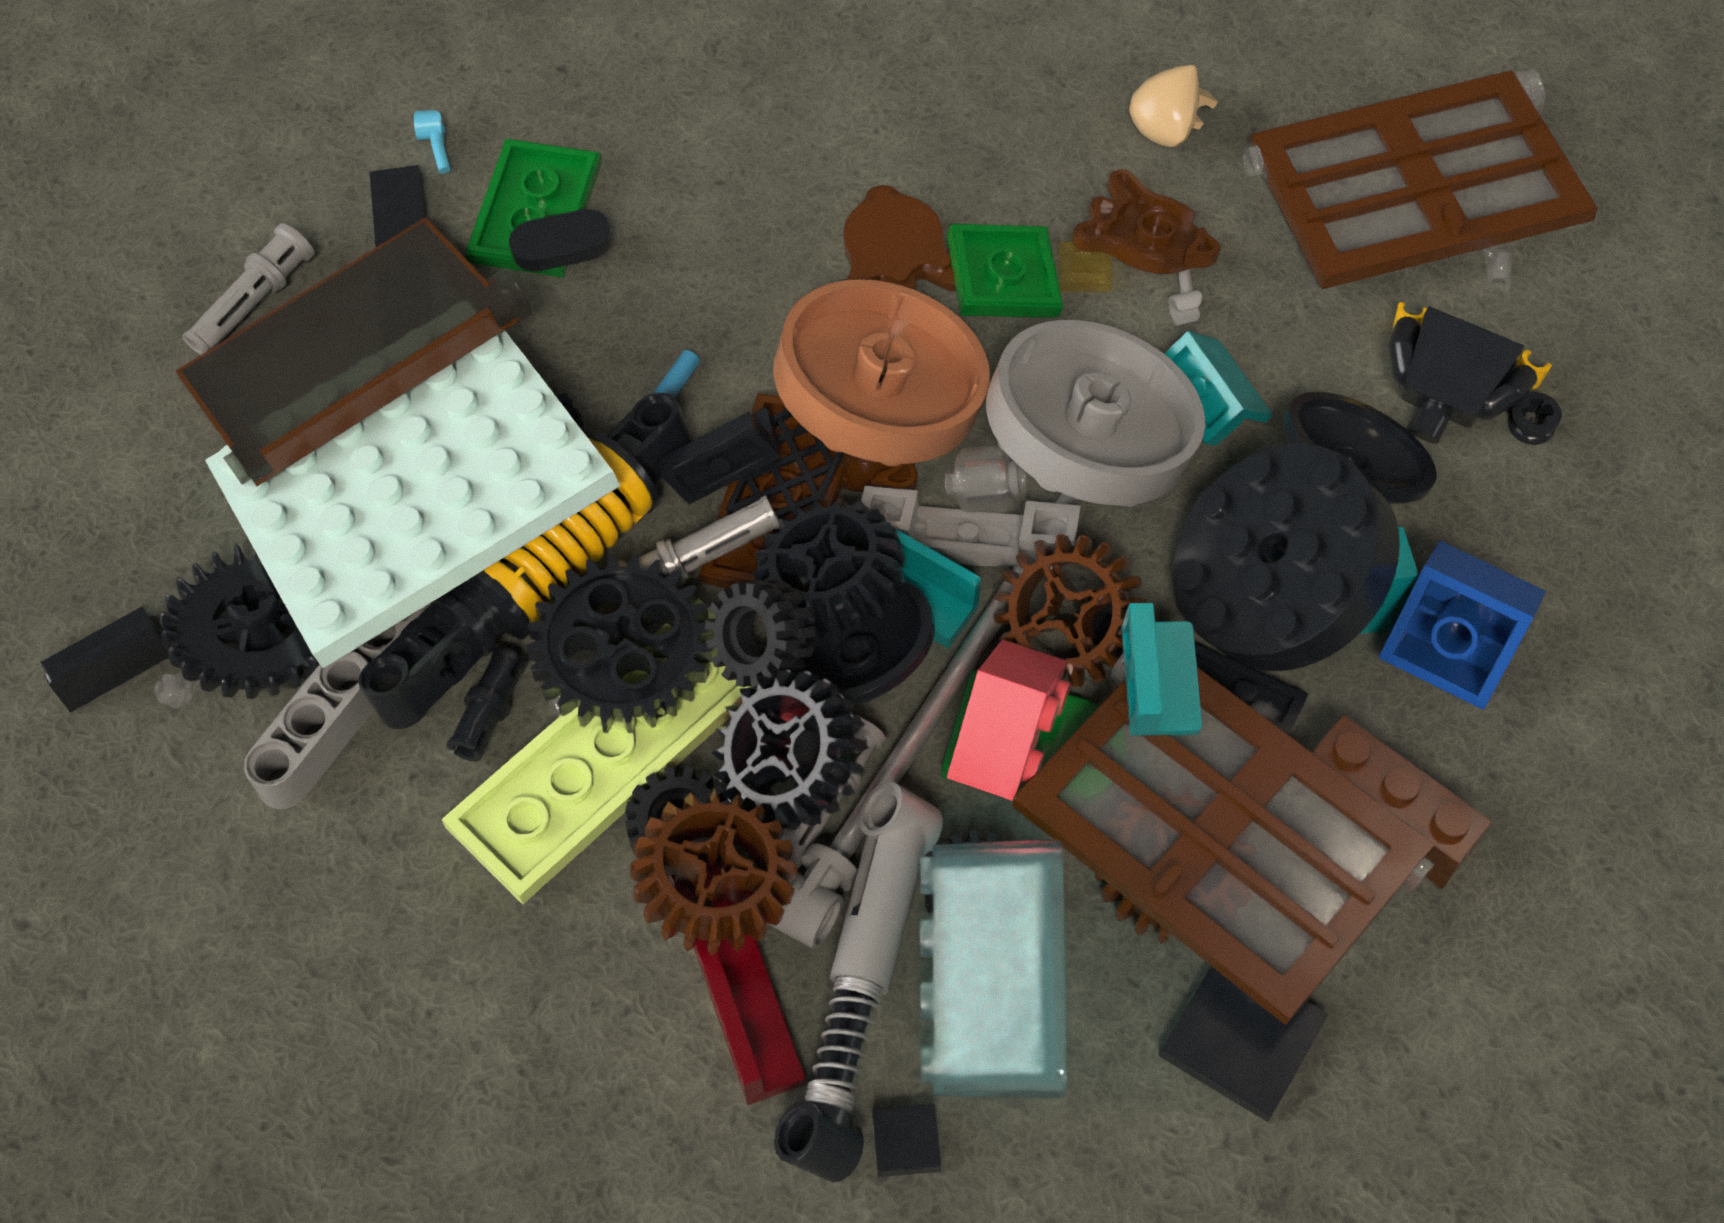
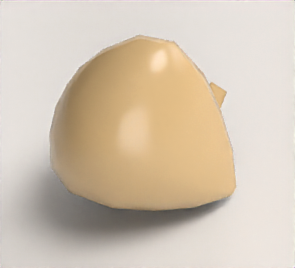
(1168, 104)

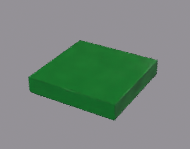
(1004, 271)

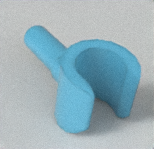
(429, 126)

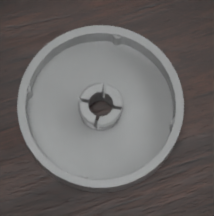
(1094, 412)

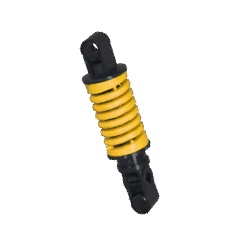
(503, 597)

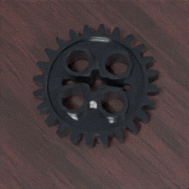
(597, 684)

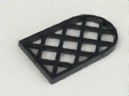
(797, 456)

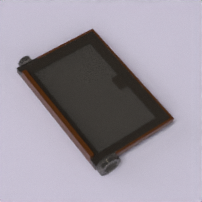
(347, 349)

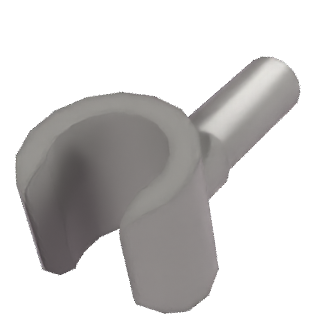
(1184, 306)

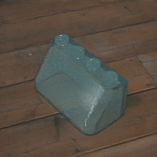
(995, 970)

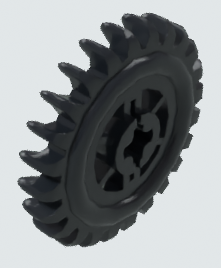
(254, 621)

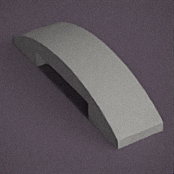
(975, 536)

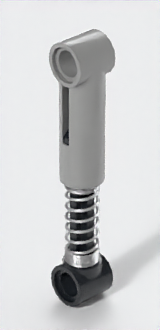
(899, 830)

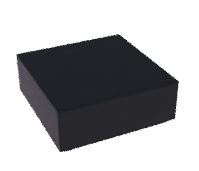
(906, 1140)

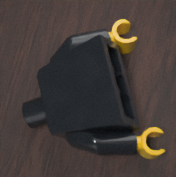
(1456, 370)

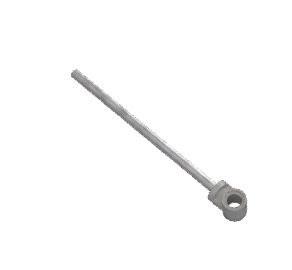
(814, 901)

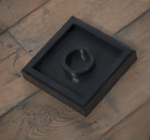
(1240, 1045)

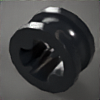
(1532, 433)

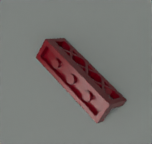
(748, 1012)

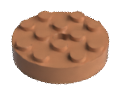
(852, 334)

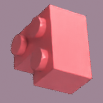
(1009, 705)

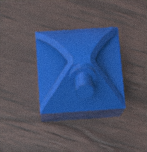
(1462, 624)

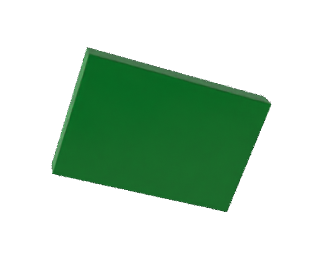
(525, 186)

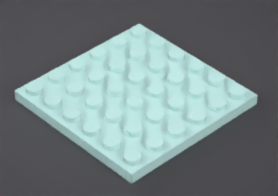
(417, 497)

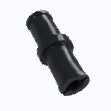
(486, 704)

